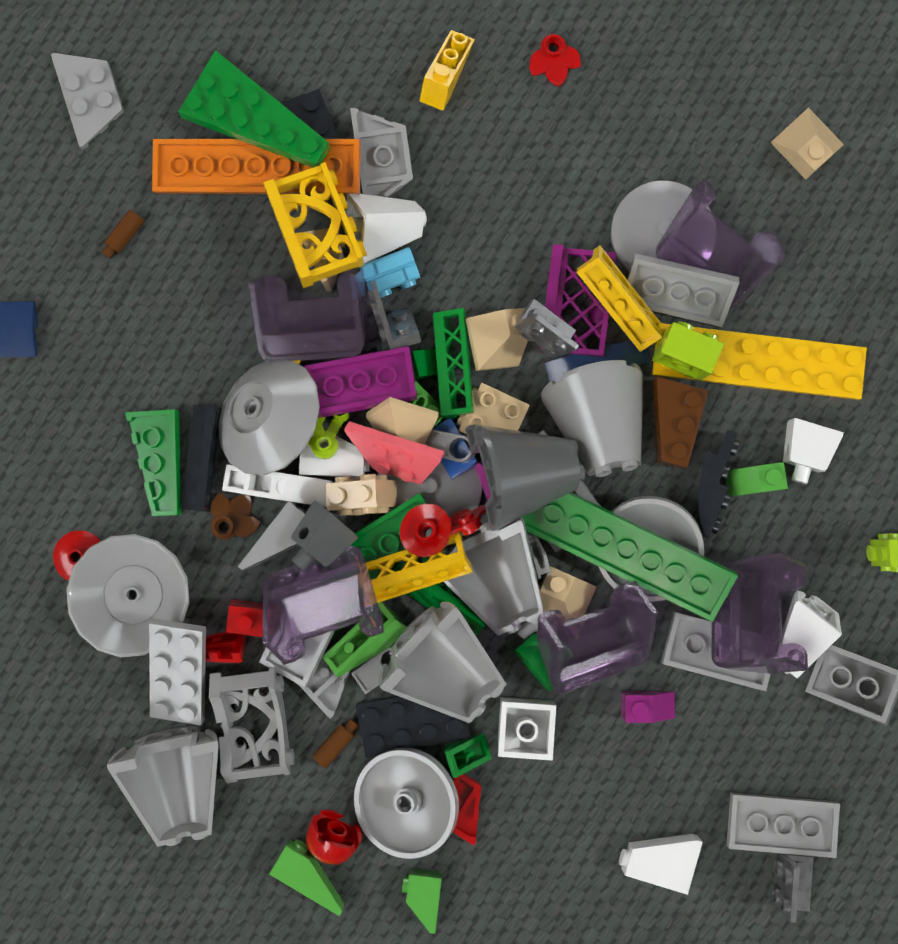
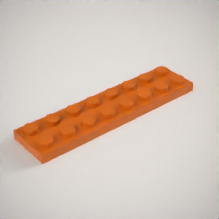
(241, 168)

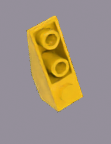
(445, 70)

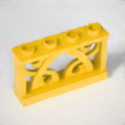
(306, 258)

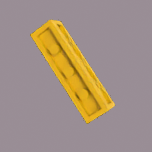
(620, 299)
(416, 574)

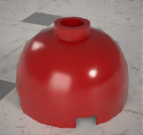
(332, 839)

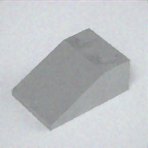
(276, 537)
(855, 684)

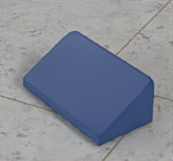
(461, 450)

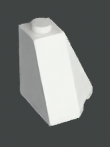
(384, 222)
(810, 625)

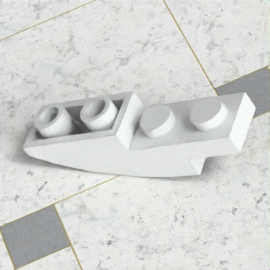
(276, 486)

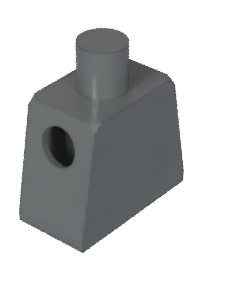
(320, 537)

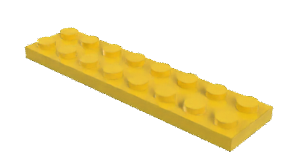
(782, 365)

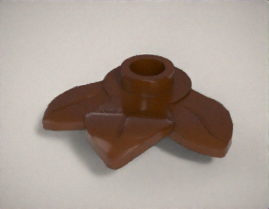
(236, 514)

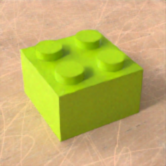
(688, 351)

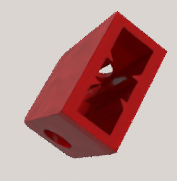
(245, 618)

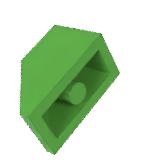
(756, 479)
(423, 895)

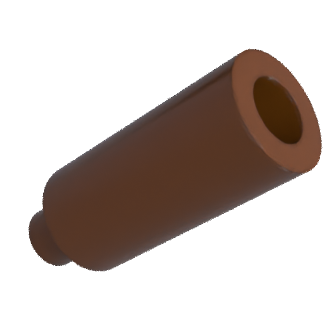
(122, 233)
(335, 743)

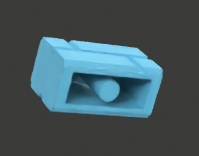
(391, 271)

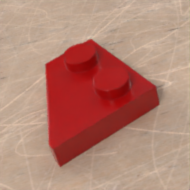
(469, 797)

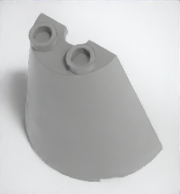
(602, 412)
(503, 578)
(442, 665)
(170, 782)

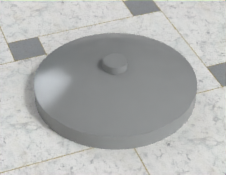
(645, 218)
(440, 490)
(664, 519)
(406, 803)

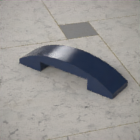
(619, 351)

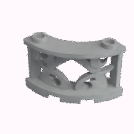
(223, 693)

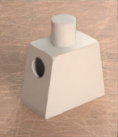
(809, 448)

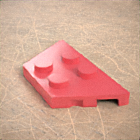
(394, 454)

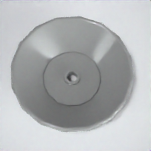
(268, 417)
(101, 589)

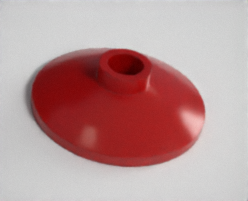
(415, 526)
(70, 543)

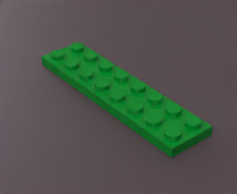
(633, 553)

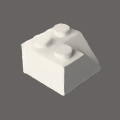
(526, 728)

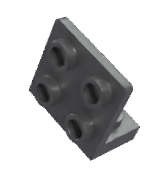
(396, 328)
(546, 330)
(793, 884)

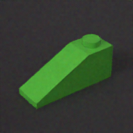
(358, 648)
(304, 874)

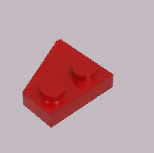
(225, 647)

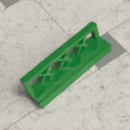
(446, 363)
(438, 593)

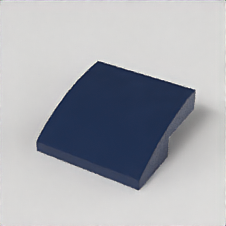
(17, 329)

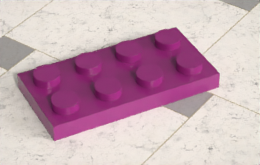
(363, 381)

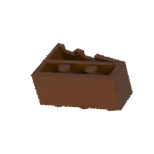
(676, 420)

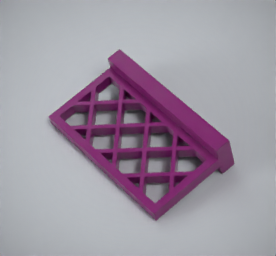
(555, 294)

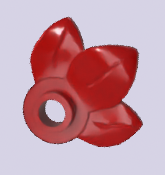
(554, 64)
(467, 520)

